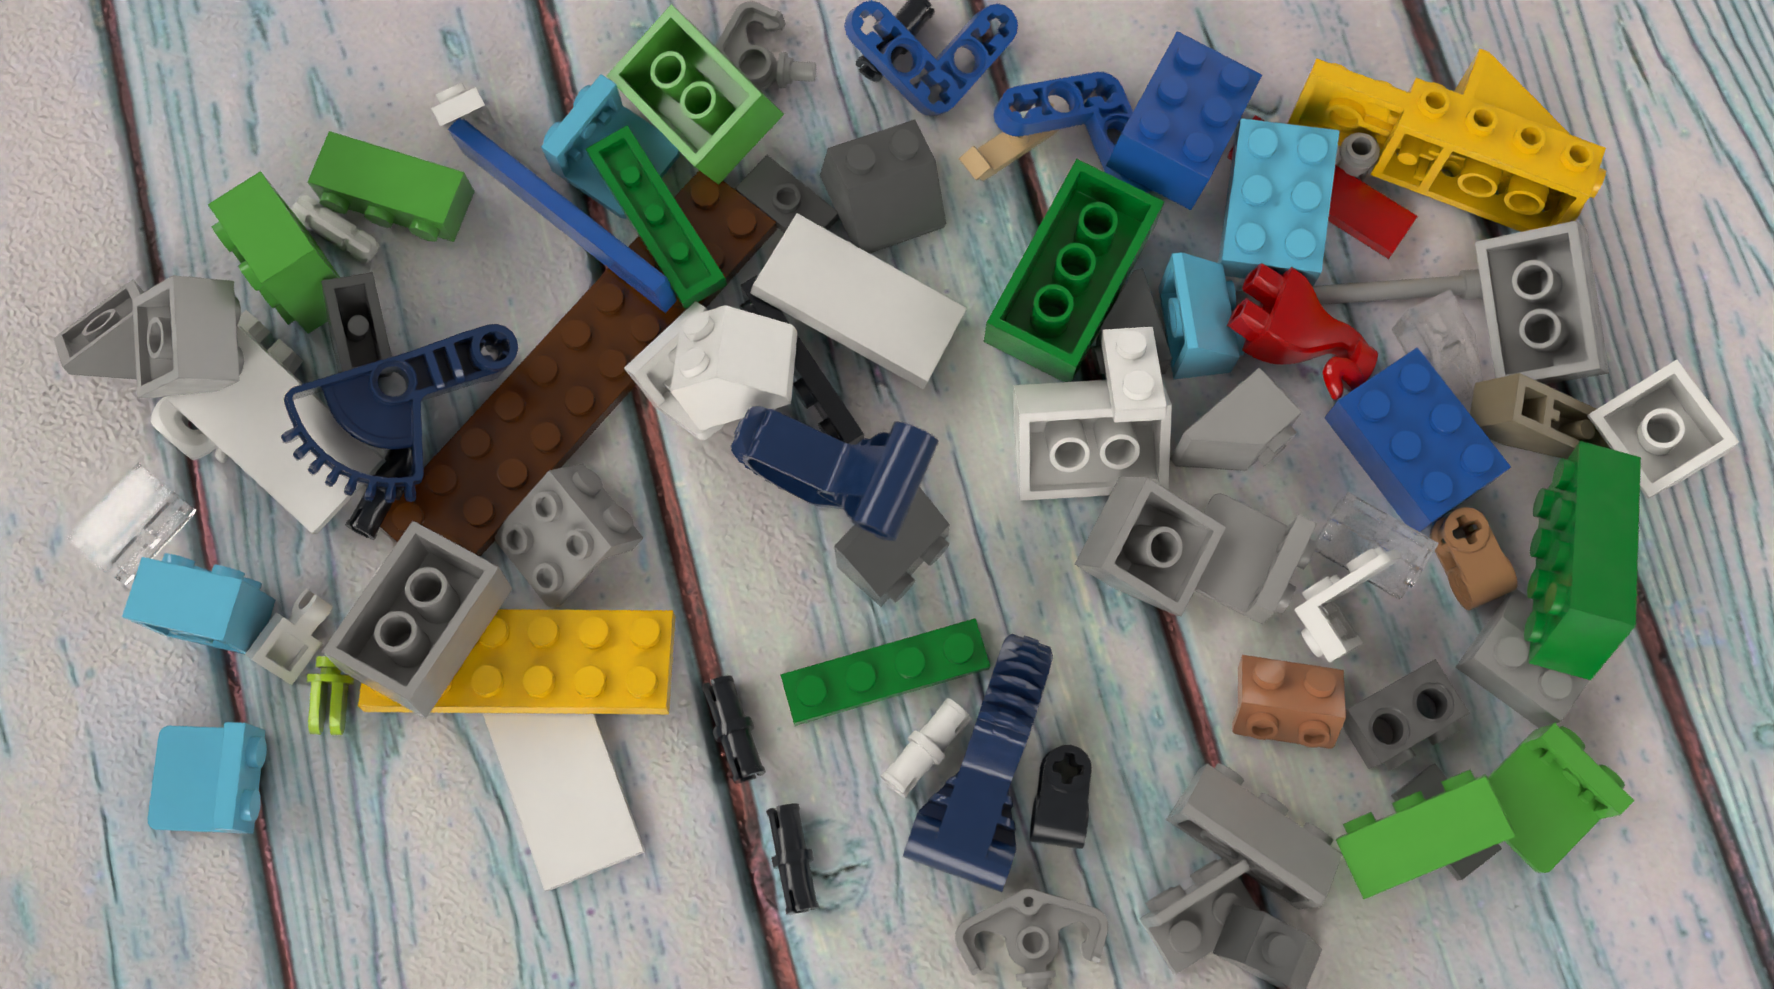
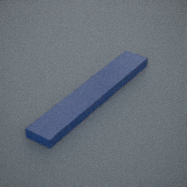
(563, 214)

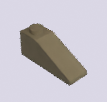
(1532, 416)

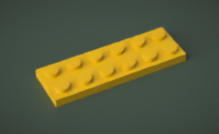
(560, 665)

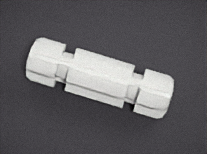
(335, 229)

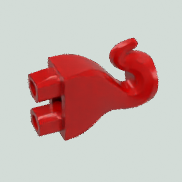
(1296, 328)

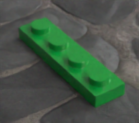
(656, 217)
(885, 671)

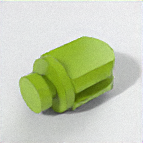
(329, 675)

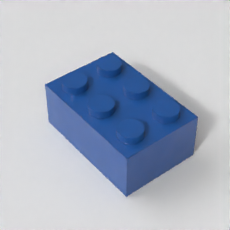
(1184, 120)
(1416, 441)

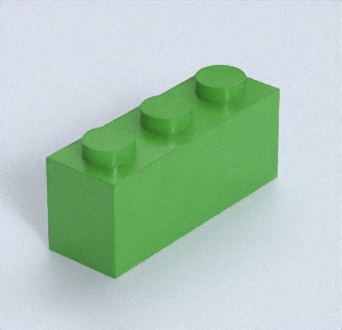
(390, 187)
(1424, 833)

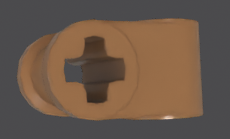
(1475, 563)

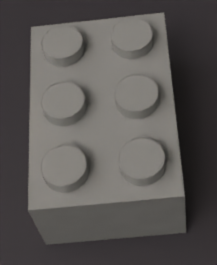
(418, 619)

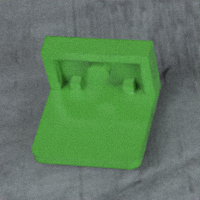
(1554, 795)

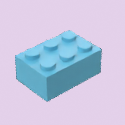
(1278, 198)

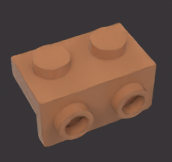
(1289, 702)

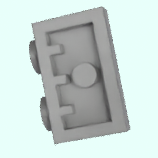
(1191, 920)

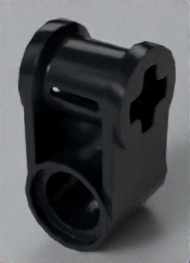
(1059, 808)

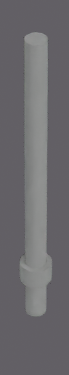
(1466, 285)

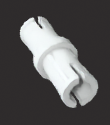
(926, 747)

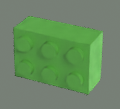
(694, 95)
(274, 250)

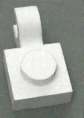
(288, 644)

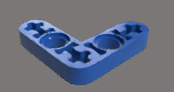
(939, 70)
(1094, 113)

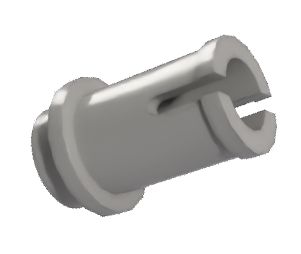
(1358, 154)

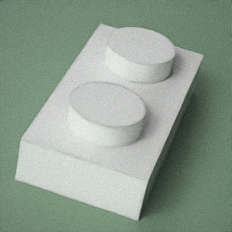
(456, 103)
(1133, 374)

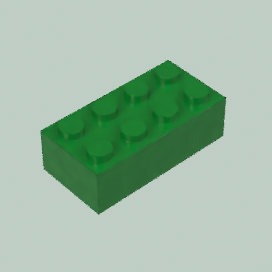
(1072, 271)
(1584, 561)

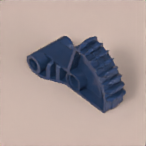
(397, 420)
(867, 480)
(969, 820)

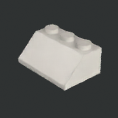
(1074, 447)

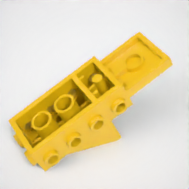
(1481, 132)

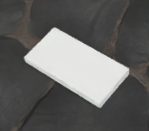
(858, 300)
(248, 427)
(564, 793)

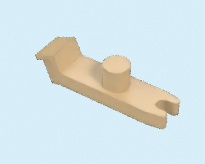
(1000, 152)

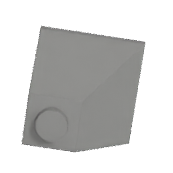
(102, 339)

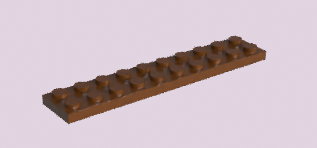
(566, 384)

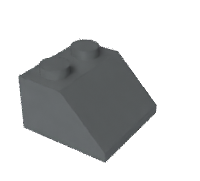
(885, 187)
(886, 566)

